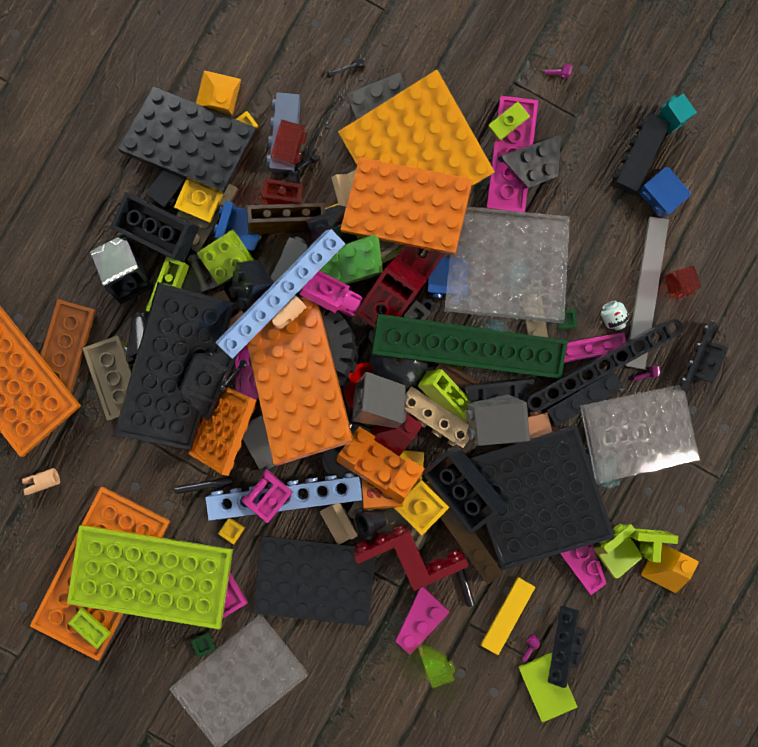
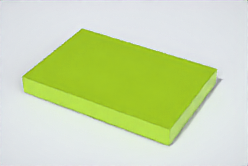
(548, 698)

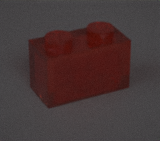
(288, 143)
(281, 192)
(682, 282)

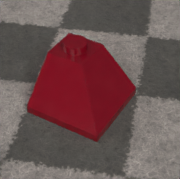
(396, 438)

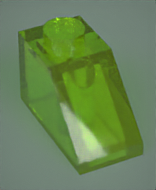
(436, 666)

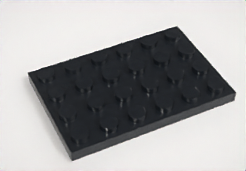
(188, 140)
(313, 581)

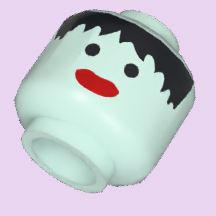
(614, 315)

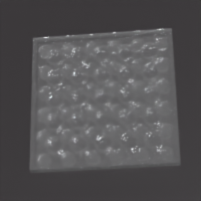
(510, 265)

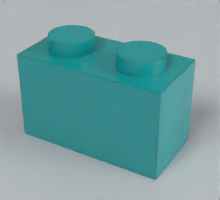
(676, 112)

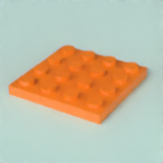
(221, 436)

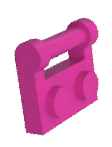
(273, 499)

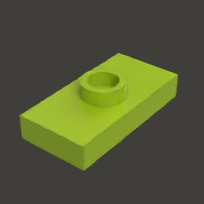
(508, 121)
(89, 628)

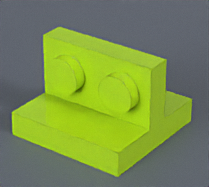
(652, 542)

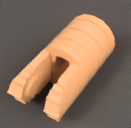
(289, 312)
(42, 481)

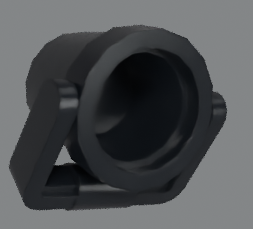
(369, 522)

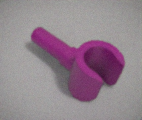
(564, 73)
(654, 371)
(534, 644)

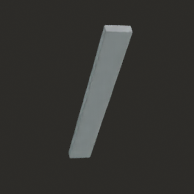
(648, 284)

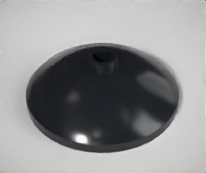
(404, 373)

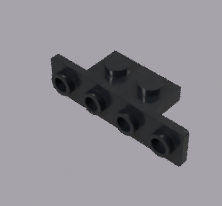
(707, 360)
(566, 647)

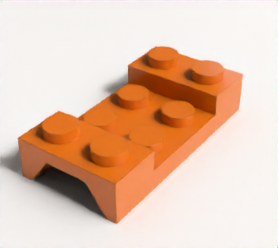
(379, 465)

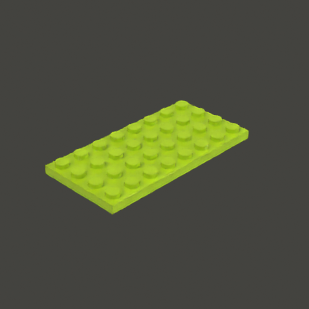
(150, 576)

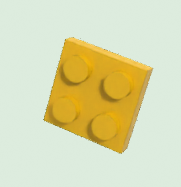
(198, 201)
(422, 507)

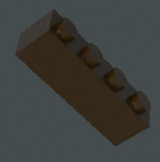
(282, 217)

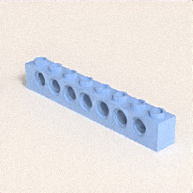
(280, 293)
(217, 509)

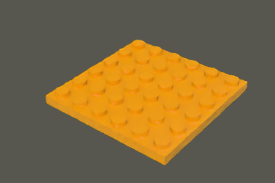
(419, 131)

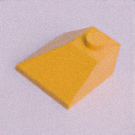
(218, 92)
(673, 570)

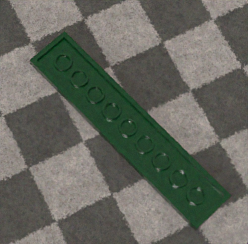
(468, 346)

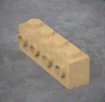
(440, 419)

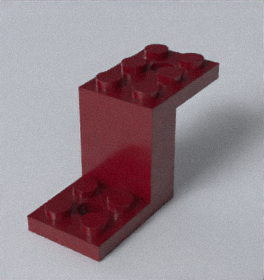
(399, 283)
(410, 557)

